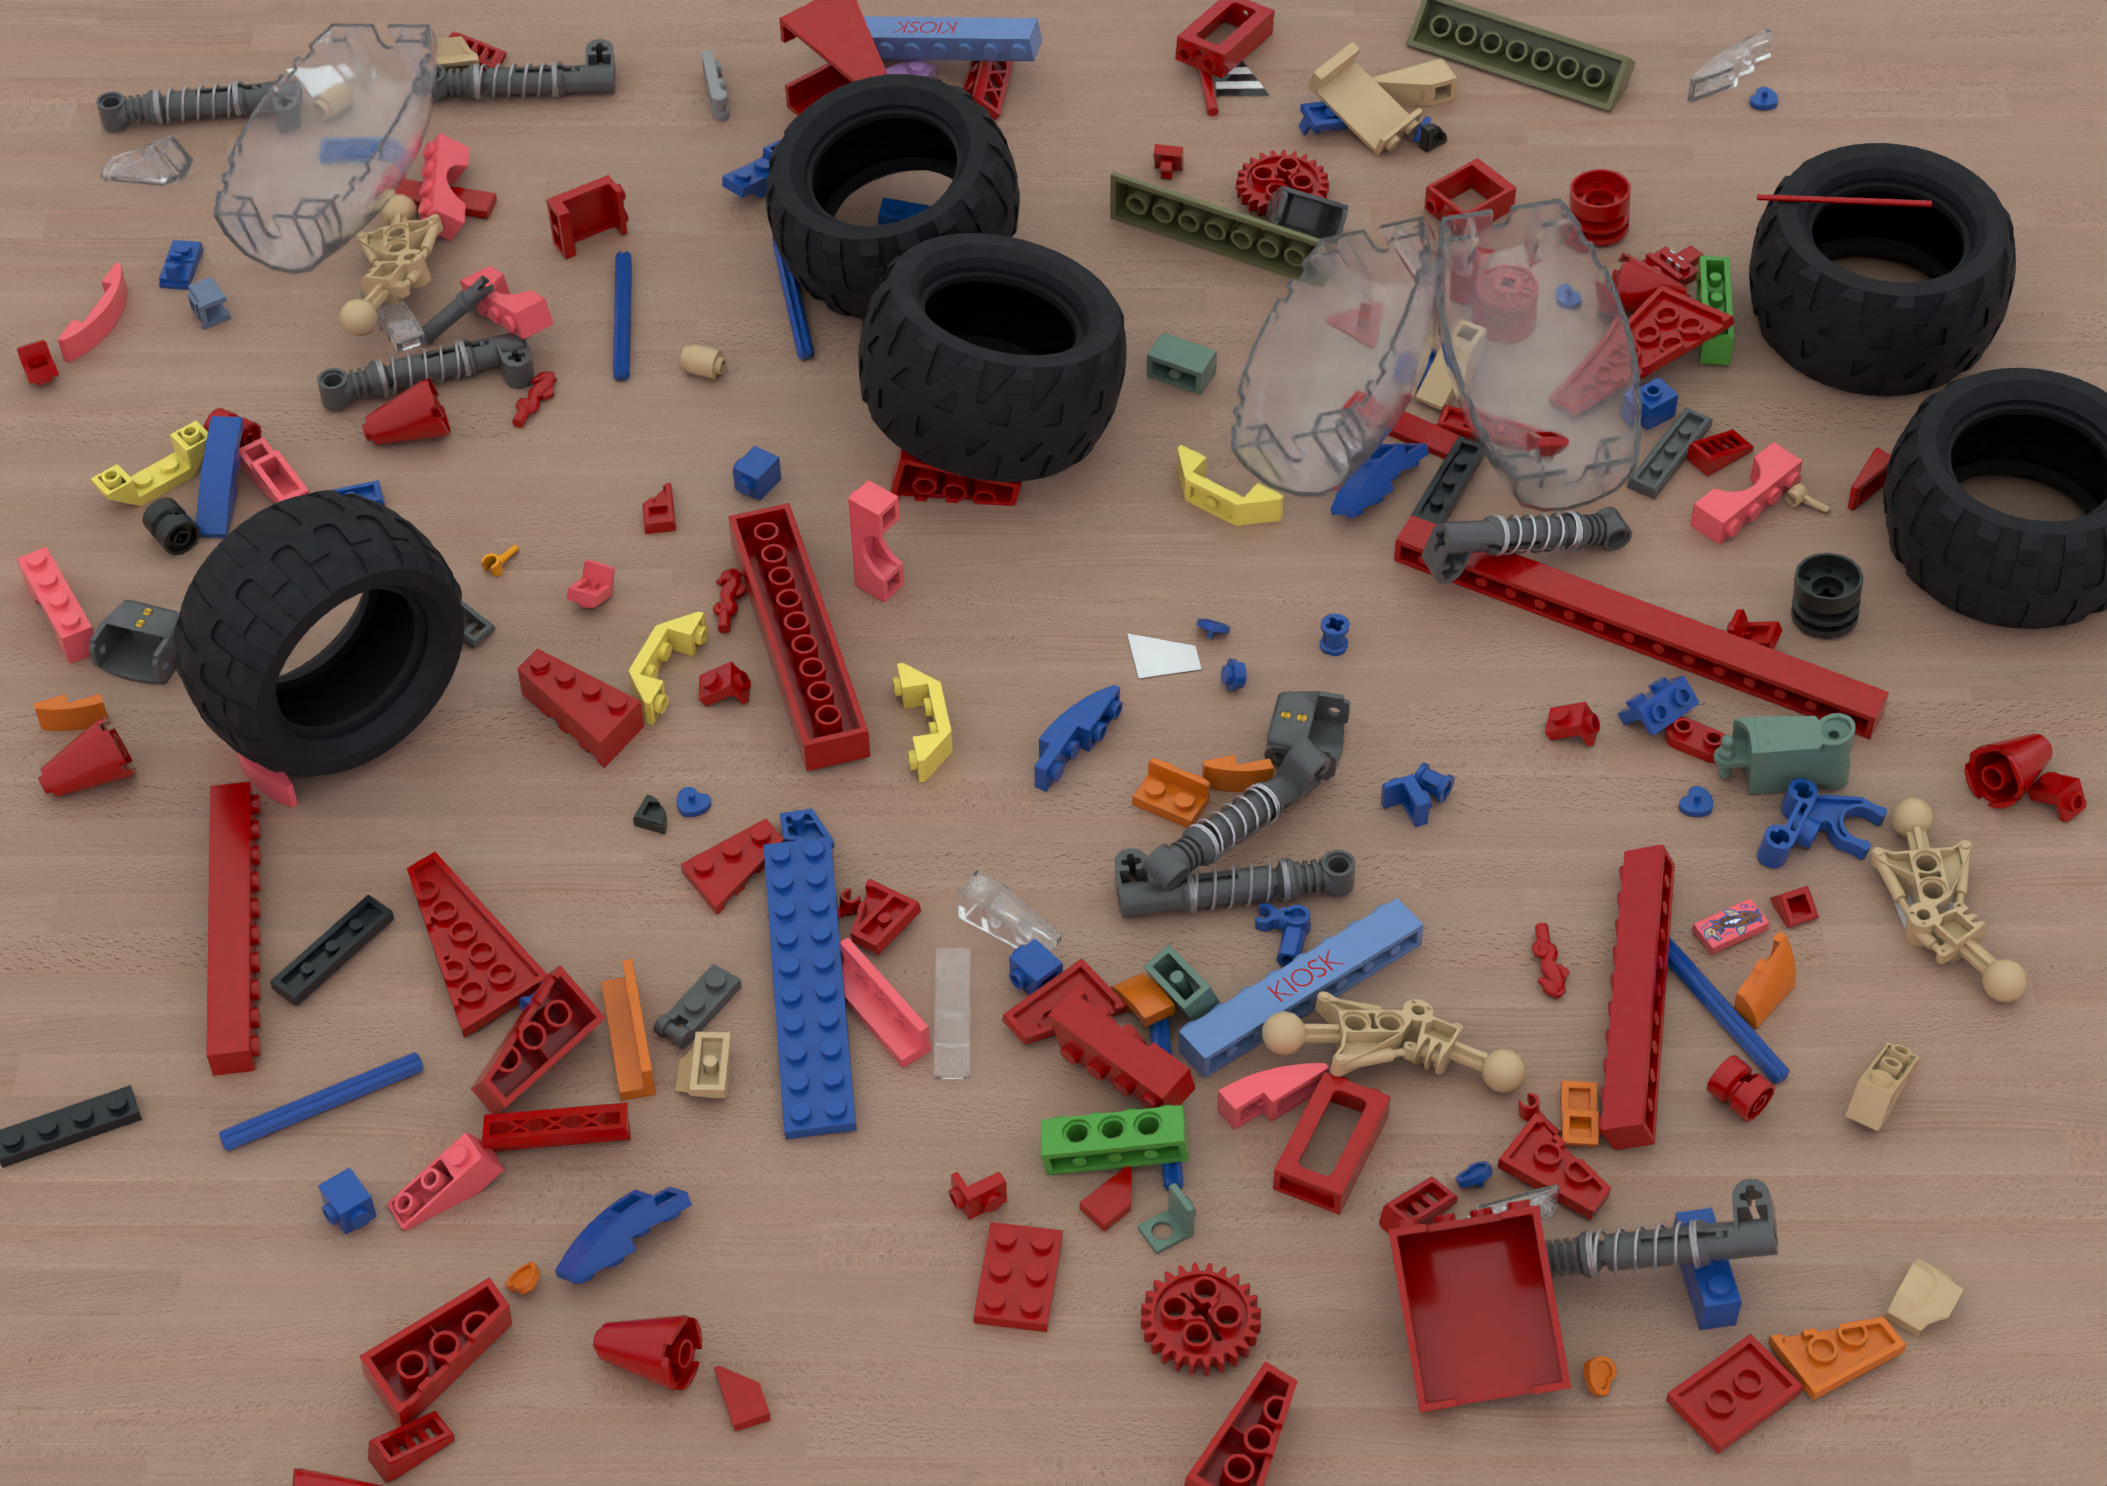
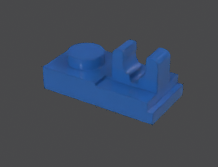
(1319, 118)
(180, 264)

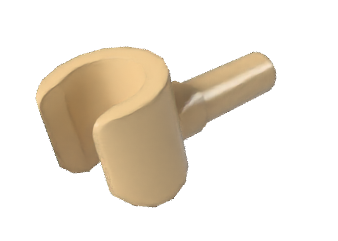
(1799, 494)

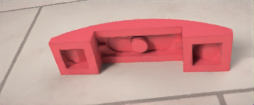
(84, 336)
(272, 784)

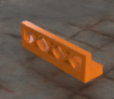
(628, 1035)

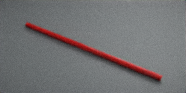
(1844, 200)

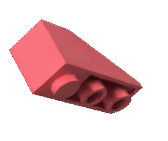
(449, 1180)

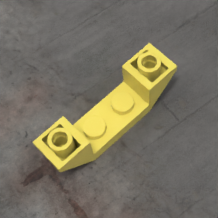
(159, 477)
(1256, 507)
(677, 635)
(917, 691)

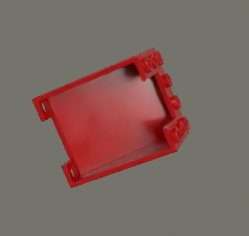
(841, 38)
(1479, 1306)

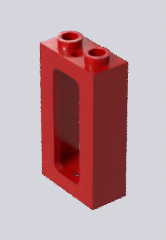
(1224, 57)
(1332, 1190)

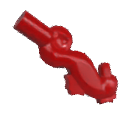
(541, 389)
(732, 589)
(1553, 973)

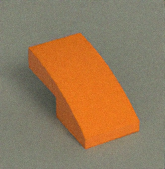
(59, 715)
(1229, 776)
(1145, 999)
(1579, 1113)

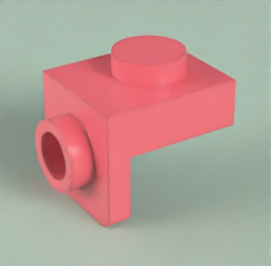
(594, 585)

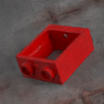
(1474, 175)

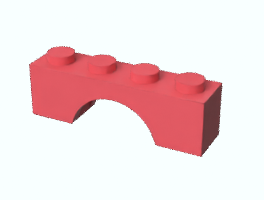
(442, 165)
(517, 313)
(1723, 513)
(874, 565)
(58, 602)

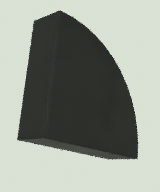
(1431, 137)
(651, 815)

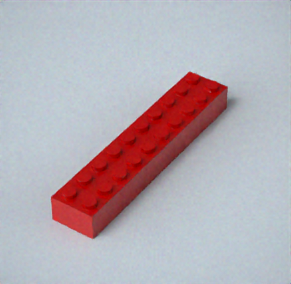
(799, 637)

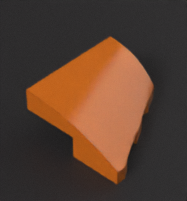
(1768, 983)

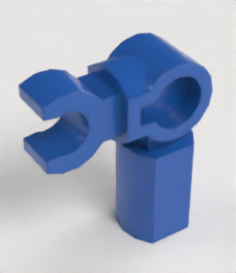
(1291, 921)

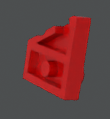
(882, 917)

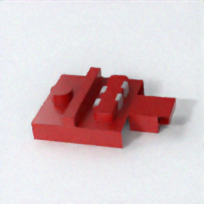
(1676, 266)

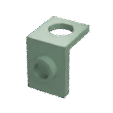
(1178, 1217)

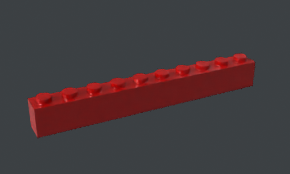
(233, 929)
(1637, 999)

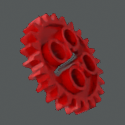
(1264, 176)
(1174, 1334)

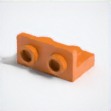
(1172, 793)

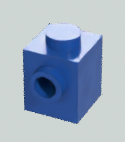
(1658, 403)
(756, 473)
(1033, 966)
(346, 1201)

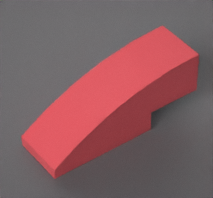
(270, 471)
(1269, 1092)

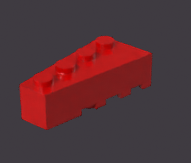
(924, 481)
(582, 705)
(542, 1034)
(1118, 1053)
(434, 1351)
(1249, 1435)

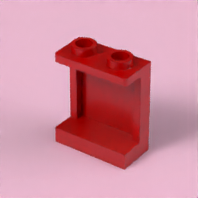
(586, 212)

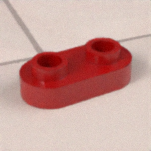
(1693, 738)

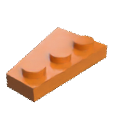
(1837, 1355)

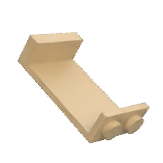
(1362, 102)

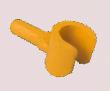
(495, 562)

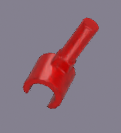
(848, 906)
(1527, 1112)

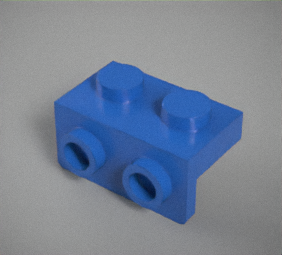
(1661, 705)

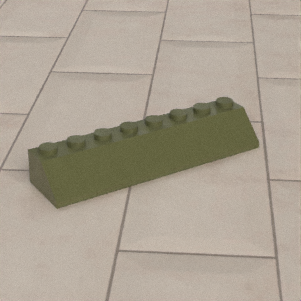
(1521, 52)
(1209, 226)

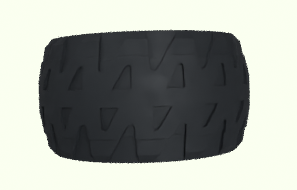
(1871, 331)
(992, 357)

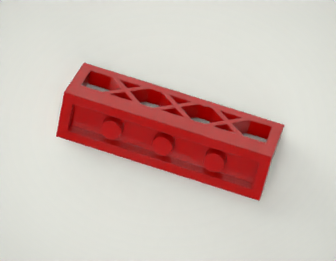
(979, 84)
(556, 1127)

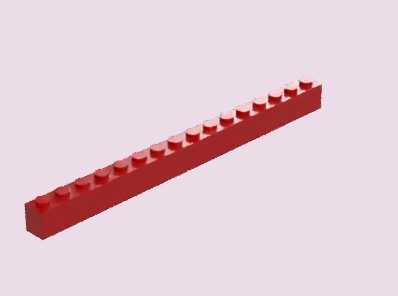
(1658, 633)

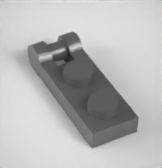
(698, 1006)

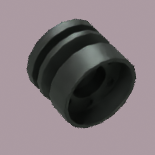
(1826, 595)

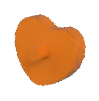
(523, 1278)
(1599, 1374)

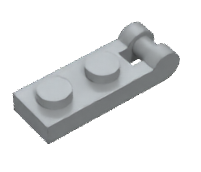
(715, 86)

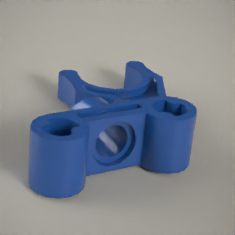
(1813, 813)

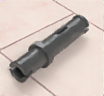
(465, 302)

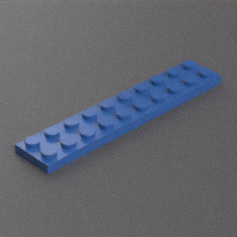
(809, 989)

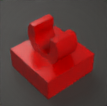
(1168, 159)

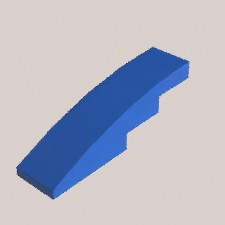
(218, 476)

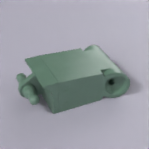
(1788, 748)

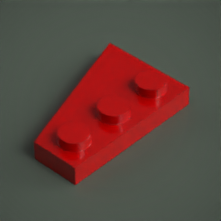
(728, 865)
(1030, 1017)
(1543, 1160)

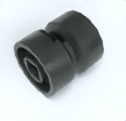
(171, 526)

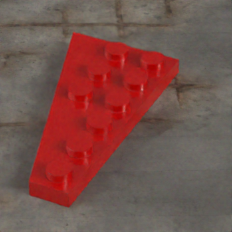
(1671, 326)
(475, 952)

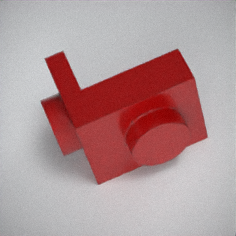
(37, 362)
(1763, 633)
(722, 683)
(1573, 721)
(2059, 791)
(979, 1197)

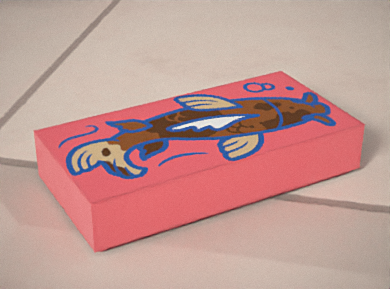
(1730, 926)

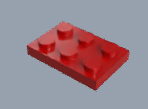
(1018, 1277)
(1734, 1393)

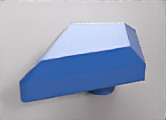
(802, 825)

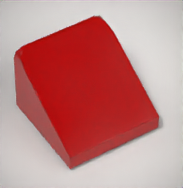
(1795, 906)

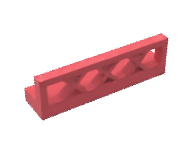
(882, 1008)

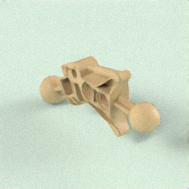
(396, 260)
(1933, 881)
(1374, 1036)

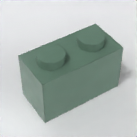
(1181, 363)
(1181, 983)

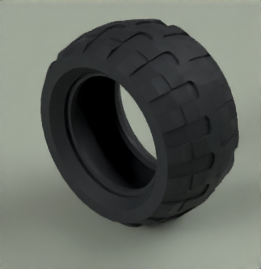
(870, 133)
(1983, 559)
(269, 589)

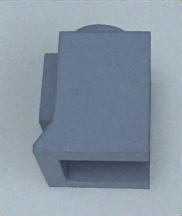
(207, 301)

